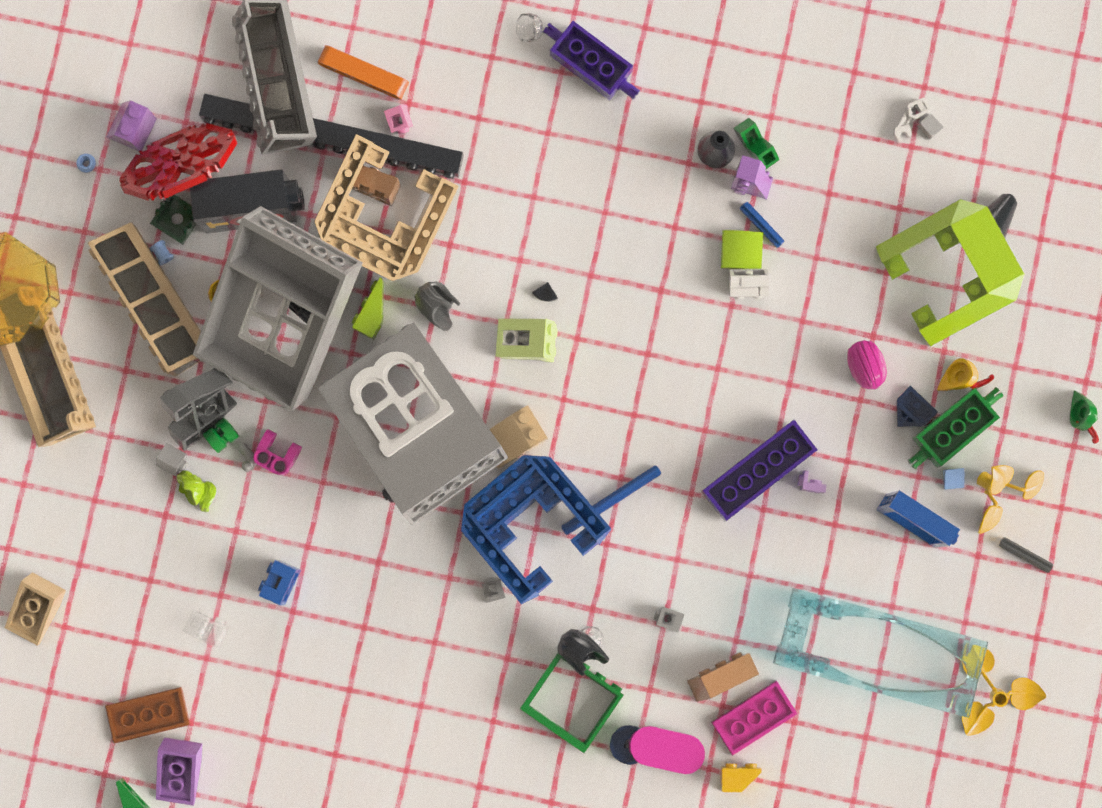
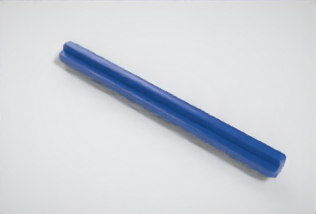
(616, 496)

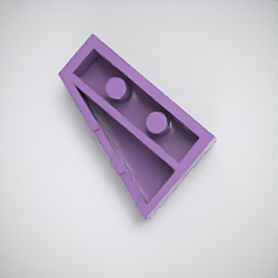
(752, 178)

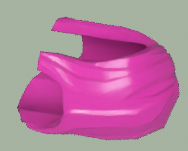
(867, 364)

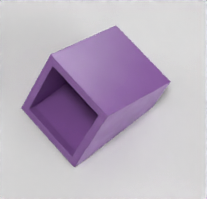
(132, 125)

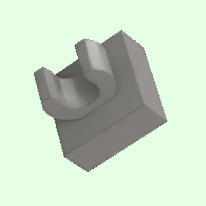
(493, 591)

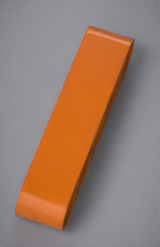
(363, 72)

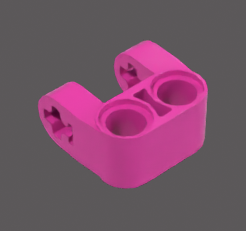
(264, 447)

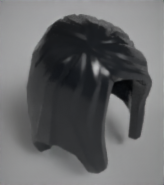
(579, 647)

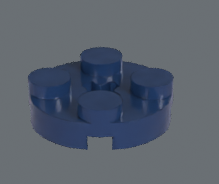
(617, 743)

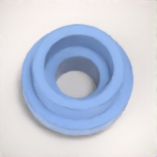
(86, 157)

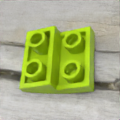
(741, 249)

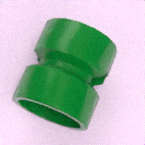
(217, 441)

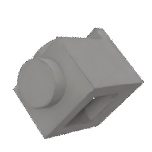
(676, 619)

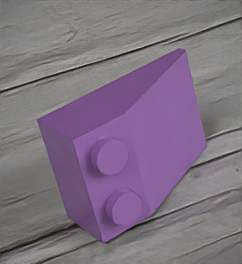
(178, 771)

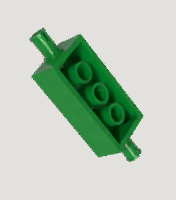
(955, 428)

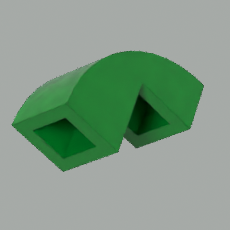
(755, 144)

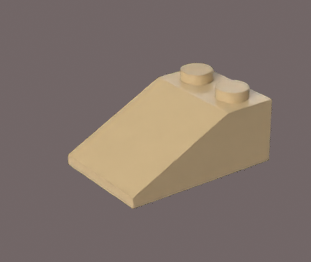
(518, 434)
(34, 608)

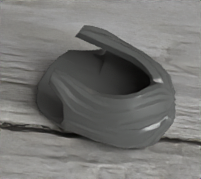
(434, 303)

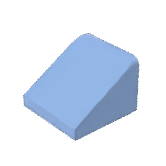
(953, 478)

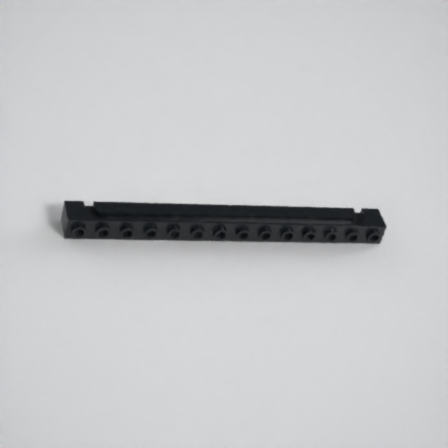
(339, 138)

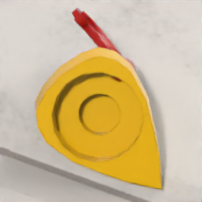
(962, 375)

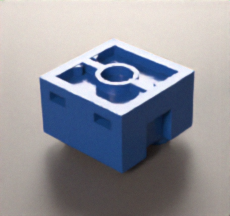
(279, 582)

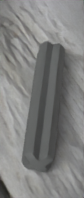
(1026, 555)

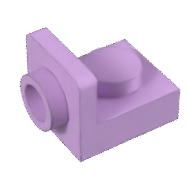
(813, 486)

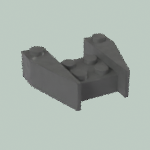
(197, 406)

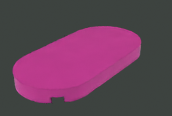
(667, 750)

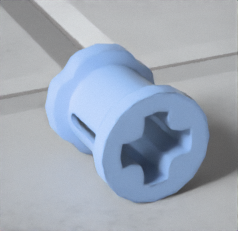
(161, 252)

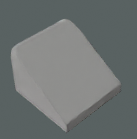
(930, 126)

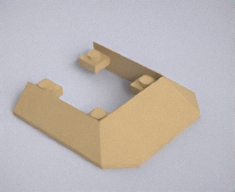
(407, 246)

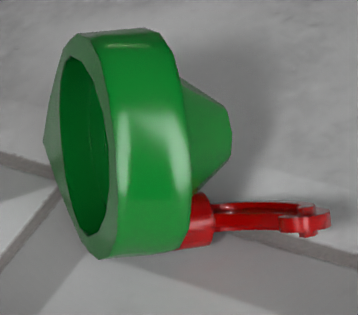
(1083, 415)

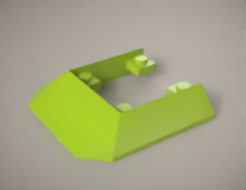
(987, 250)

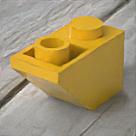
(738, 778)

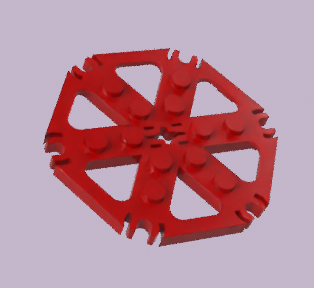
(170, 163)

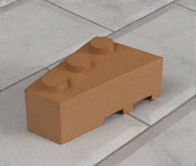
(377, 185)
(723, 677)

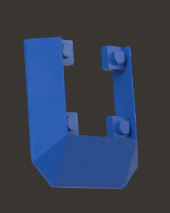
(506, 498)

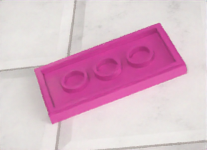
(754, 718)

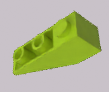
(371, 316)

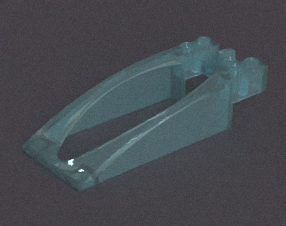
(804, 604)

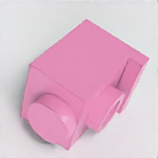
(393, 115)

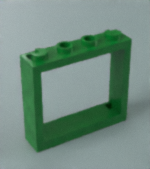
(554, 727)

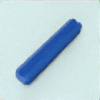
(762, 224)

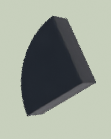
(545, 293)

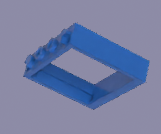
(918, 519)

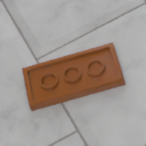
(147, 715)

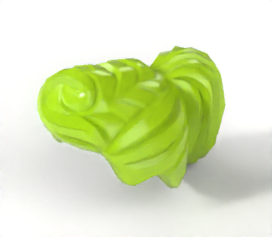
(196, 490)

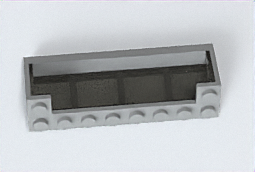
(273, 75)

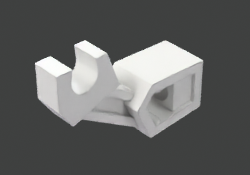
(903, 127)

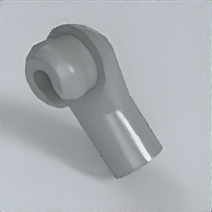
(249, 457)

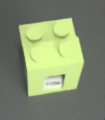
(540, 340)

